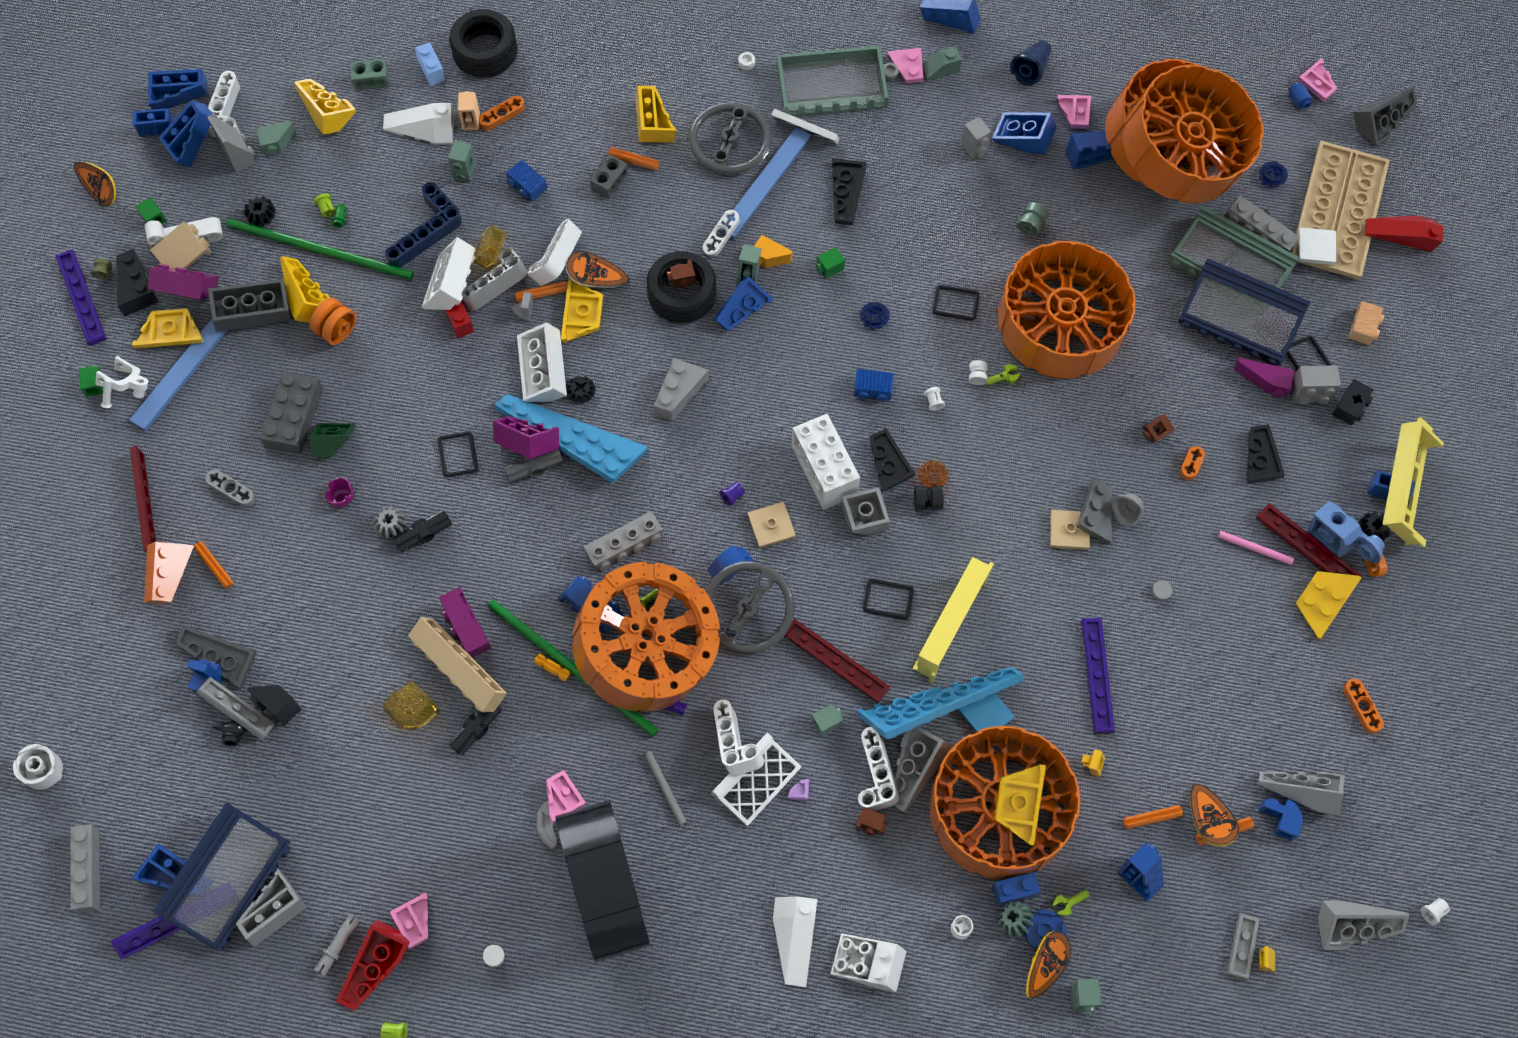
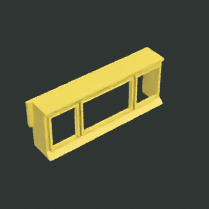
(1405, 463)
(952, 617)

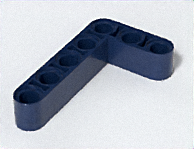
(428, 228)

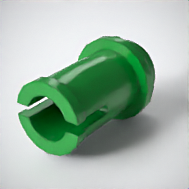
(339, 218)

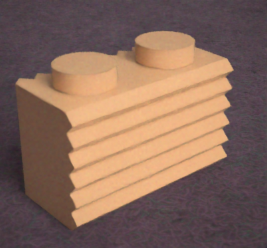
(468, 111)
(1366, 323)

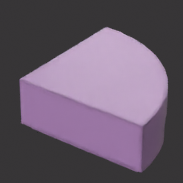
(799, 790)

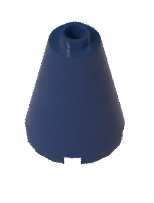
(1031, 63)

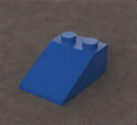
(1026, 131)

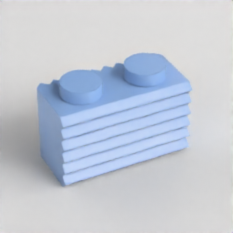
(430, 64)

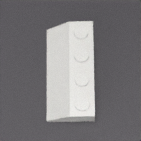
(449, 276)
(541, 364)

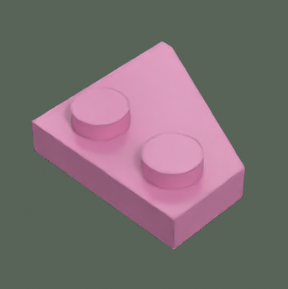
(1076, 110)

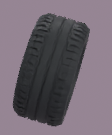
(478, 23)
(681, 310)

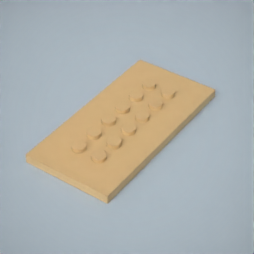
(1340, 197)

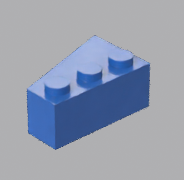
(1088, 149)

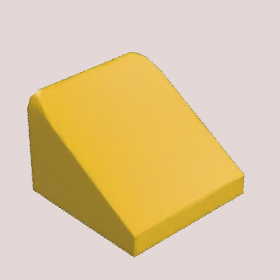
(1267, 959)

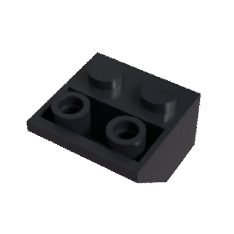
(274, 702)

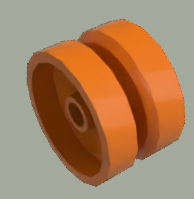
(332, 321)

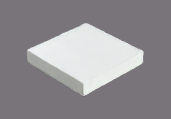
(1317, 246)

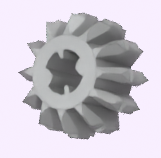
(382, 519)

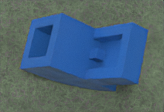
(727, 558)
(202, 671)
(1288, 815)

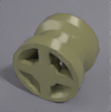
(101, 269)

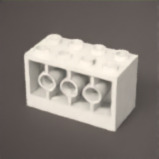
(824, 461)

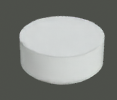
(746, 61)
(493, 955)

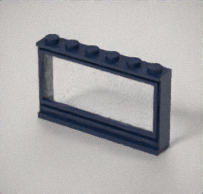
(1244, 312)
(222, 877)

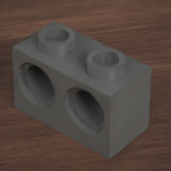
(612, 178)

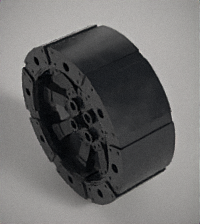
(602, 881)

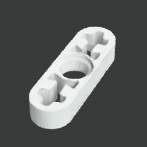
(724, 220)

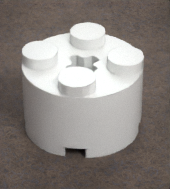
(38, 767)

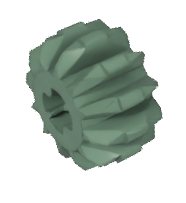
(1023, 920)

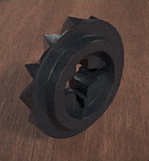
(579, 396)

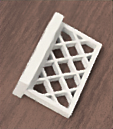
(731, 780)

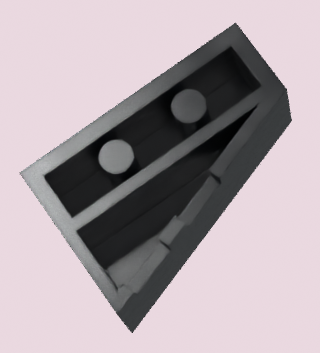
(132, 284)

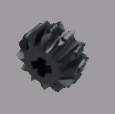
(259, 211)
(1373, 525)

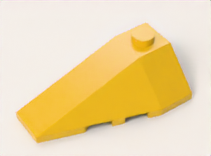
(325, 108)
(301, 291)

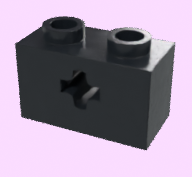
(1353, 401)

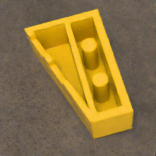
(652, 119)

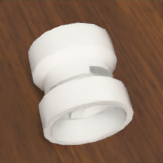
(978, 372)
(964, 925)

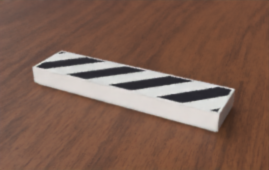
(805, 126)

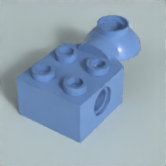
(1343, 533)

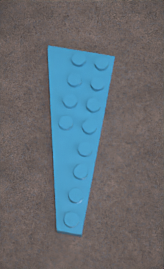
(590, 446)
(930, 704)

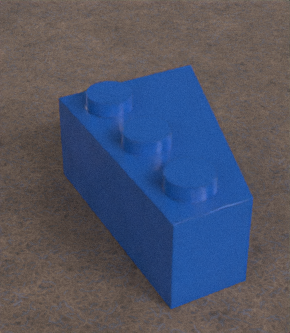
(952, 13)
(175, 87)
(187, 133)
(577, 593)
(159, 868)
(1144, 871)

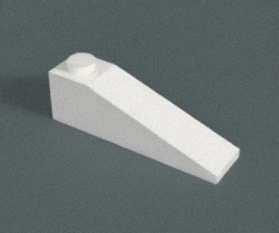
(426, 122)

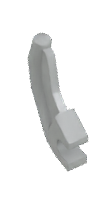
(545, 828)

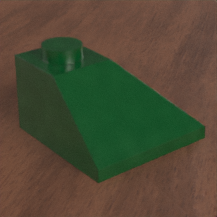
(329, 438)

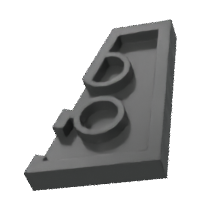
(1096, 512)

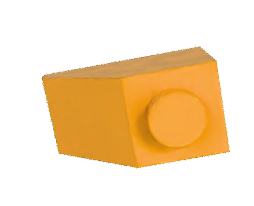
(773, 253)

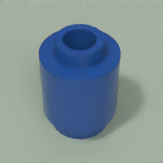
(1300, 96)

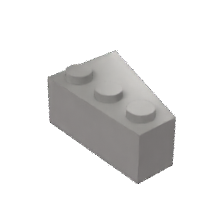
(678, 388)
(271, 910)

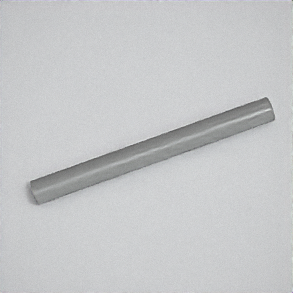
(665, 788)

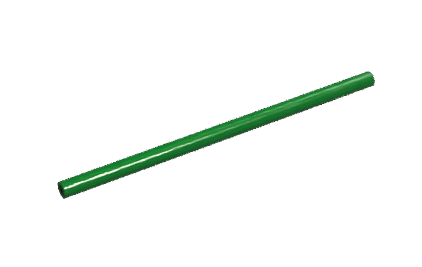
(321, 249)
(562, 660)

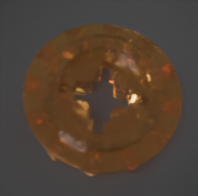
(933, 467)

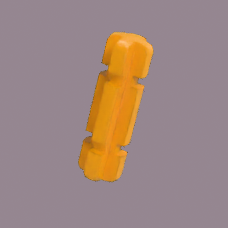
(552, 667)

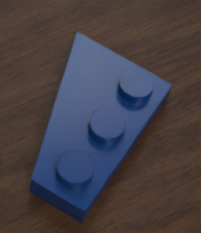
(744, 301)

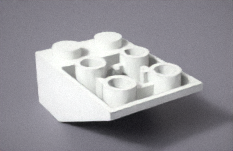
(869, 962)

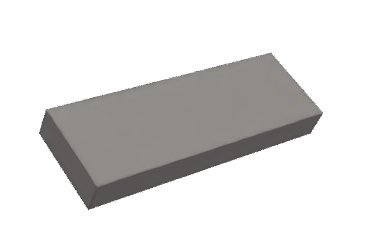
(1243, 946)

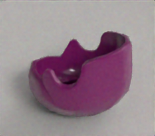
(339, 492)

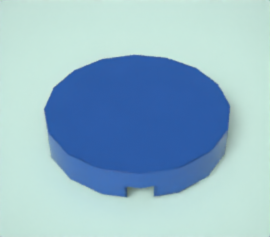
(1043, 923)

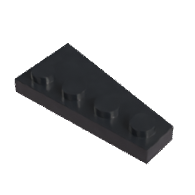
(847, 186)

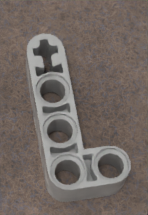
(495, 281)

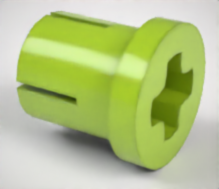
(324, 204)
(394, 1030)

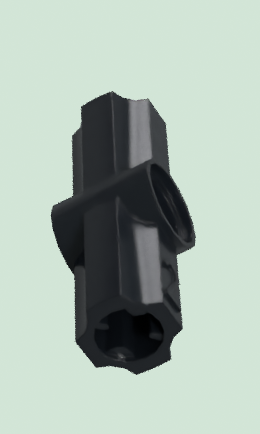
(422, 531)
(473, 729)

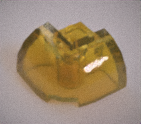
(410, 707)

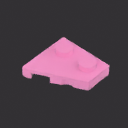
(909, 64)
(1318, 81)
(562, 795)
(412, 920)

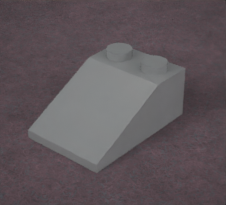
(232, 144)

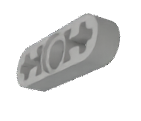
(226, 480)

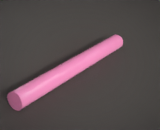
(1255, 547)

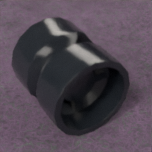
(928, 497)

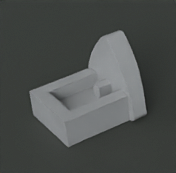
(524, 309)

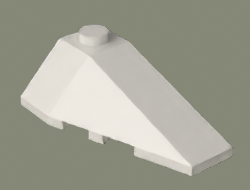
(794, 933)

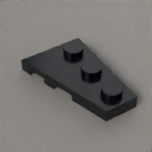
(1263, 456)
(889, 461)

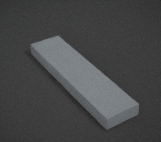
(235, 708)

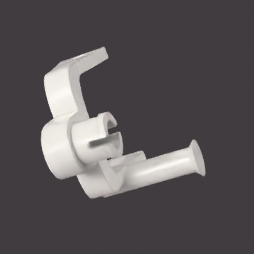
(133, 381)

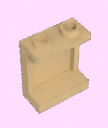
(181, 247)

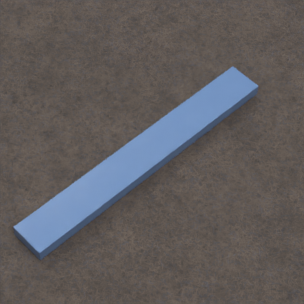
(768, 178)
(176, 378)

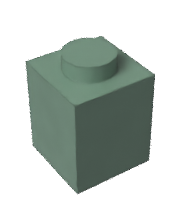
(827, 719)

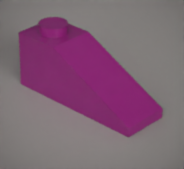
(1269, 378)

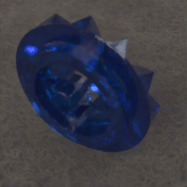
(1280, 174)
(874, 308)

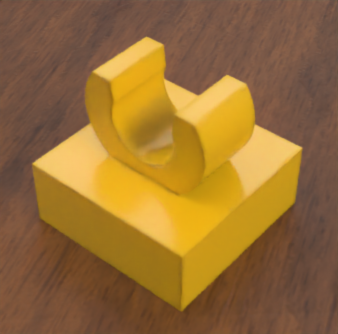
(1094, 762)

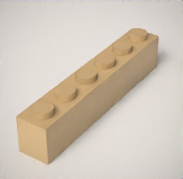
(457, 665)

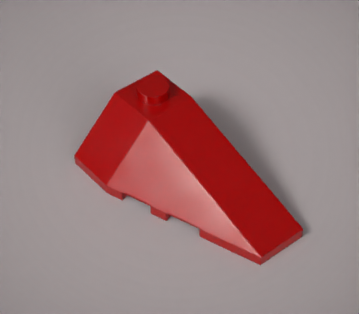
(1406, 230)
(376, 959)

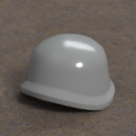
(1127, 509)

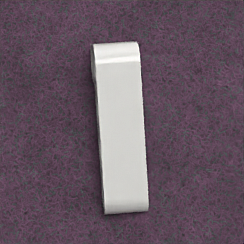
(224, 99)
(208, 228)
(556, 254)
(736, 752)
(877, 768)

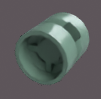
(1032, 219)

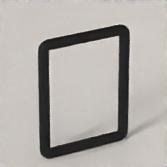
(952, 314)
(1316, 345)
(472, 452)
(883, 612)

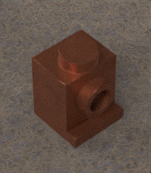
(682, 275)
(1163, 425)
(871, 822)

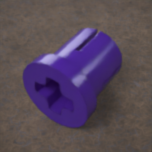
(731, 493)

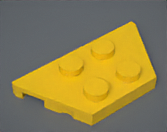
(581, 311)
(168, 329)
(1325, 598)
(1020, 802)

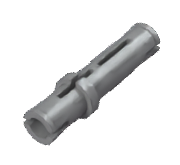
(336, 945)

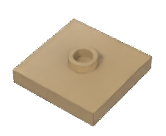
(771, 525)
(1065, 533)

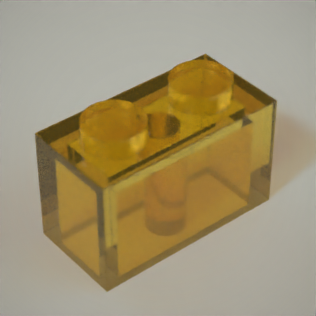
(489, 247)

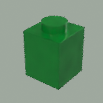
(150, 211)
(830, 263)
(87, 380)

